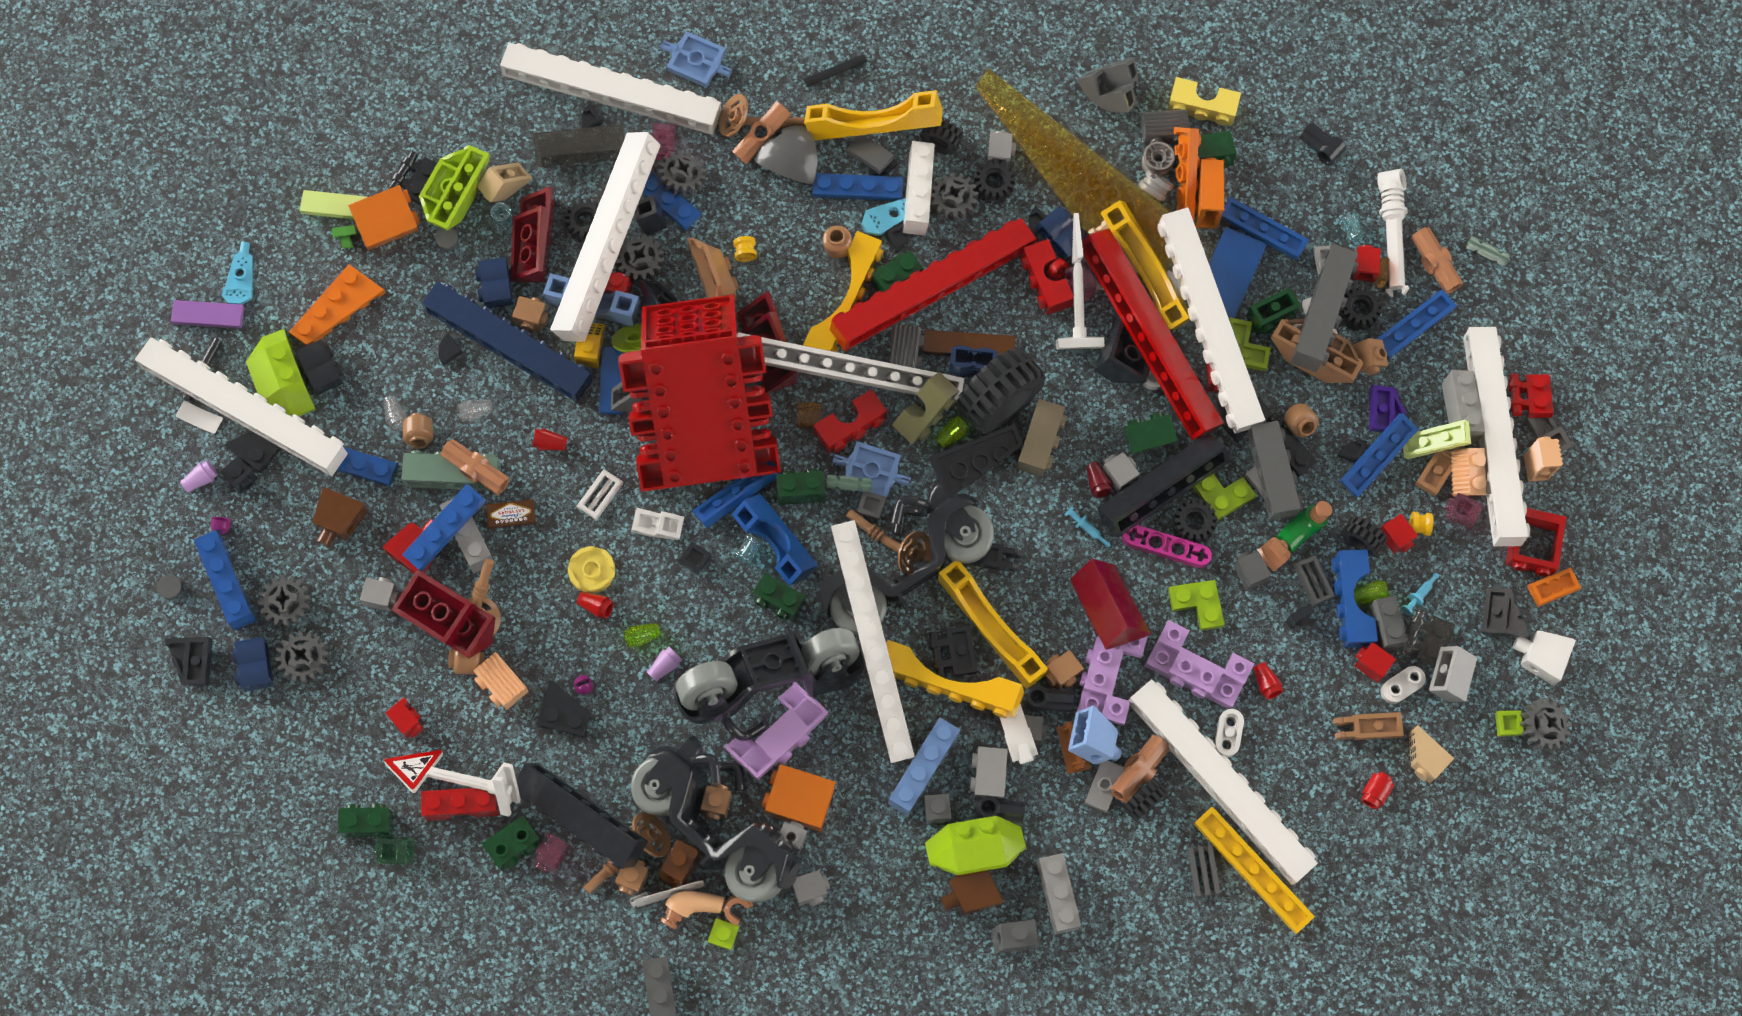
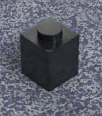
(650, 215)

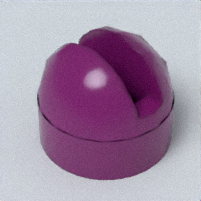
(220, 523)
(584, 689)

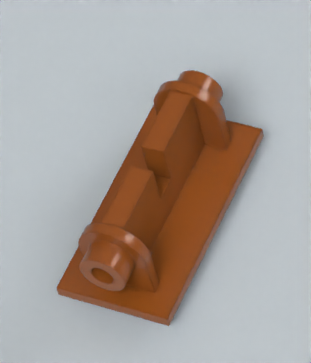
(1072, 762)

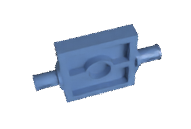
(696, 59)
(876, 464)

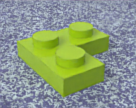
(1254, 355)
(1224, 499)
(1202, 597)

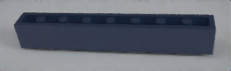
(507, 341)

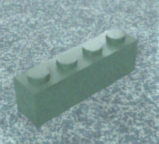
(433, 471)

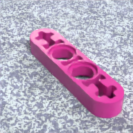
(1167, 543)

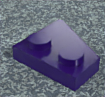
(1383, 407)

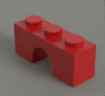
(1052, 295)
(835, 434)
(452, 802)

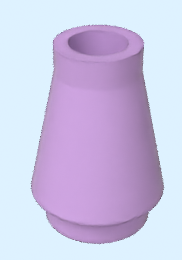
(199, 476)
(665, 663)

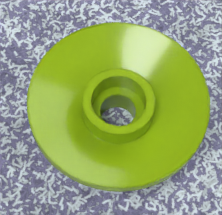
(627, 339)

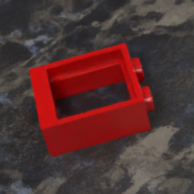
(1542, 568)

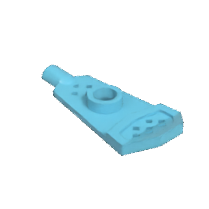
(883, 217)
(240, 284)

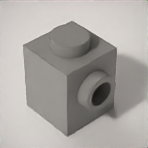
(1001, 147)
(1120, 471)
(379, 594)
(794, 832)
(811, 888)

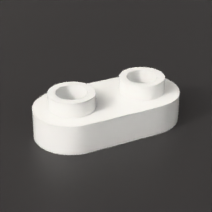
(1404, 685)
(1228, 733)

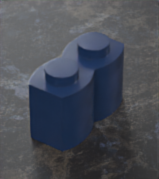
(1059, 231)
(494, 282)
(967, 361)
(252, 664)

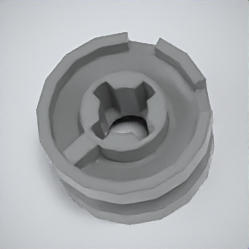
(1154, 152)
(1156, 185)

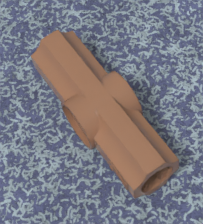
(772, 121)
(1437, 260)
(474, 467)
(1139, 768)

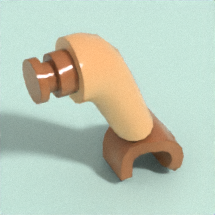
(688, 902)

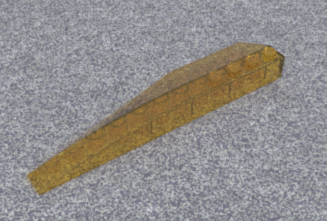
(1070, 166)

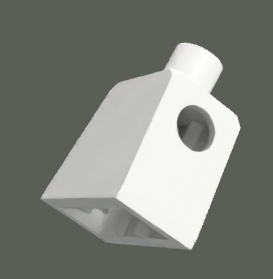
(1545, 655)

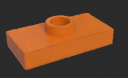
(1554, 587)

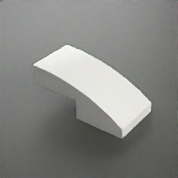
(657, 524)

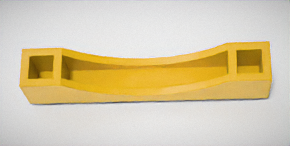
(916, 112)
(1138, 248)
(861, 257)
(1003, 640)
(996, 694)

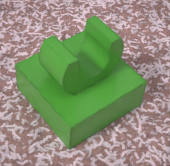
(346, 234)

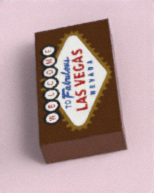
(511, 514)

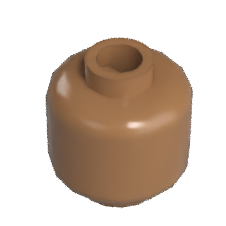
(837, 242)
(1301, 420)
(417, 430)
(462, 664)

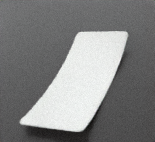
(199, 417)

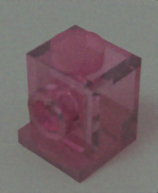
(667, 135)
(1089, 283)
(1471, 508)
(551, 853)

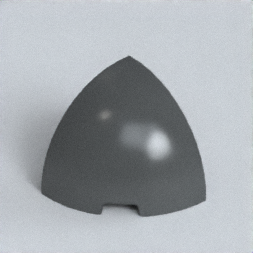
(1112, 85)
(790, 154)

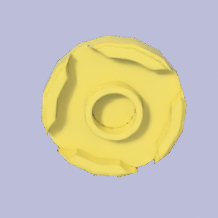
(591, 569)

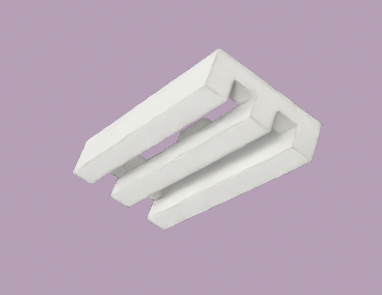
(589, 511)

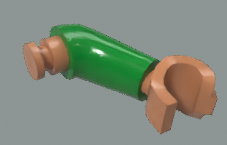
(1296, 531)

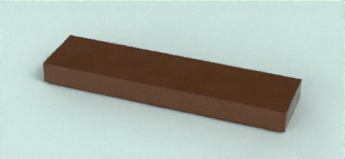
(942, 341)

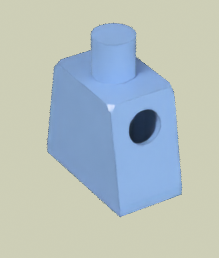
(1094, 737)

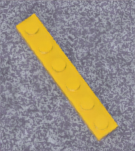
(1254, 870)

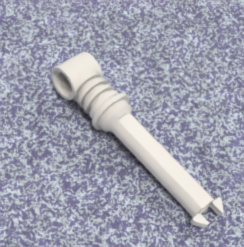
(1393, 211)

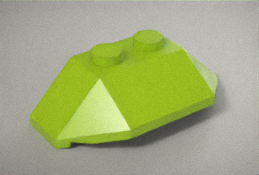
(453, 186)
(279, 375)
(975, 845)

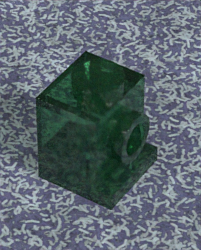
(404, 850)

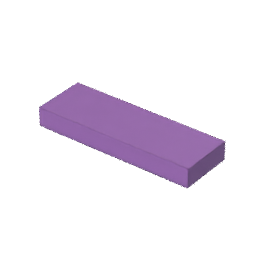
(207, 314)

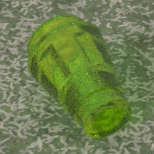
(952, 431)
(1371, 592)
(641, 634)

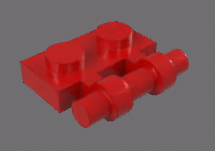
(1537, 392)

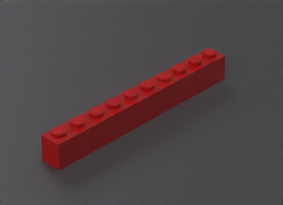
(931, 284)
(1151, 334)

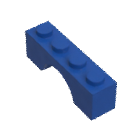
(760, 519)
(224, 580)
(1356, 627)

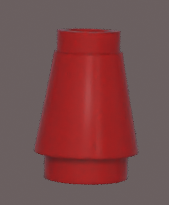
(548, 440)
(597, 605)
(1267, 681)

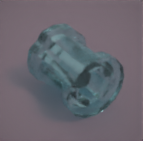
(501, 209)
(1352, 227)
(748, 549)

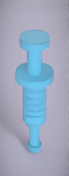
(1086, 526)
(1417, 598)

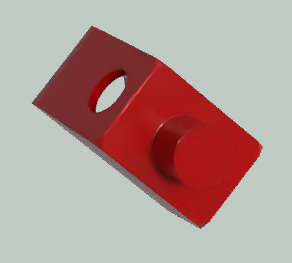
(400, 543)

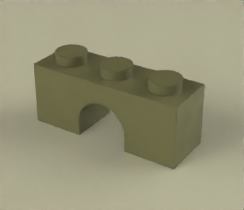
(937, 396)

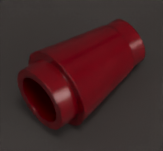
(1098, 480)

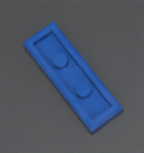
(609, 378)

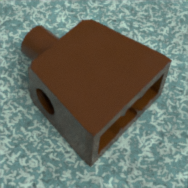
(337, 516)
(679, 864)
(972, 893)

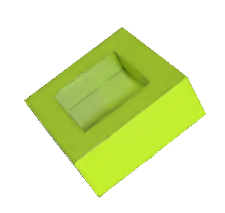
(1509, 723)
(723, 934)

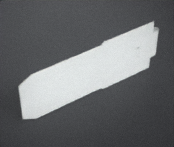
(1019, 737)
(641, 900)

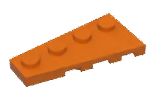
(1186, 172)
(336, 305)

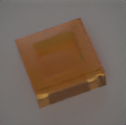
(1383, 273)
(808, 414)

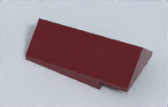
(532, 237)
(762, 320)
(1108, 604)
(445, 615)

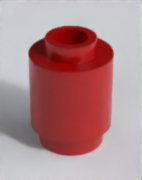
(1377, 790)

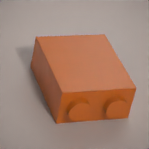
(1210, 193)
(384, 217)
(799, 797)

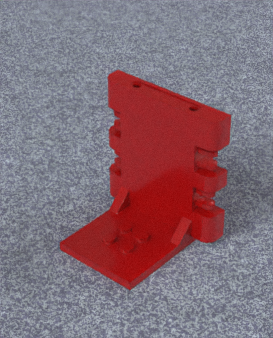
(698, 396)

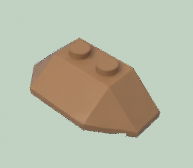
(712, 269)
(1342, 361)

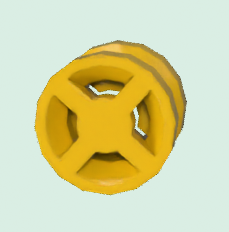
(745, 249)
(1421, 523)

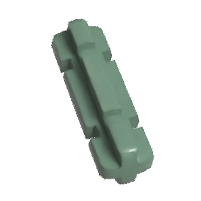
(1488, 251)
(849, 483)

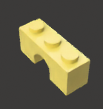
(1219, 110)

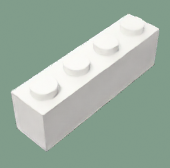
(918, 188)

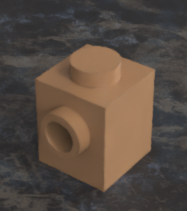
(530, 314)
(1372, 355)
(1063, 670)
(716, 802)
(632, 879)

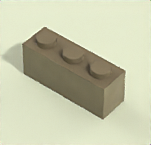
(1042, 438)

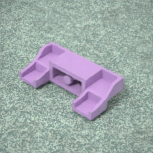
(1195, 672)
(1101, 678)
(783, 736)

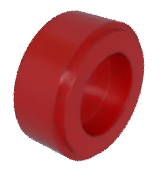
(1057, 269)

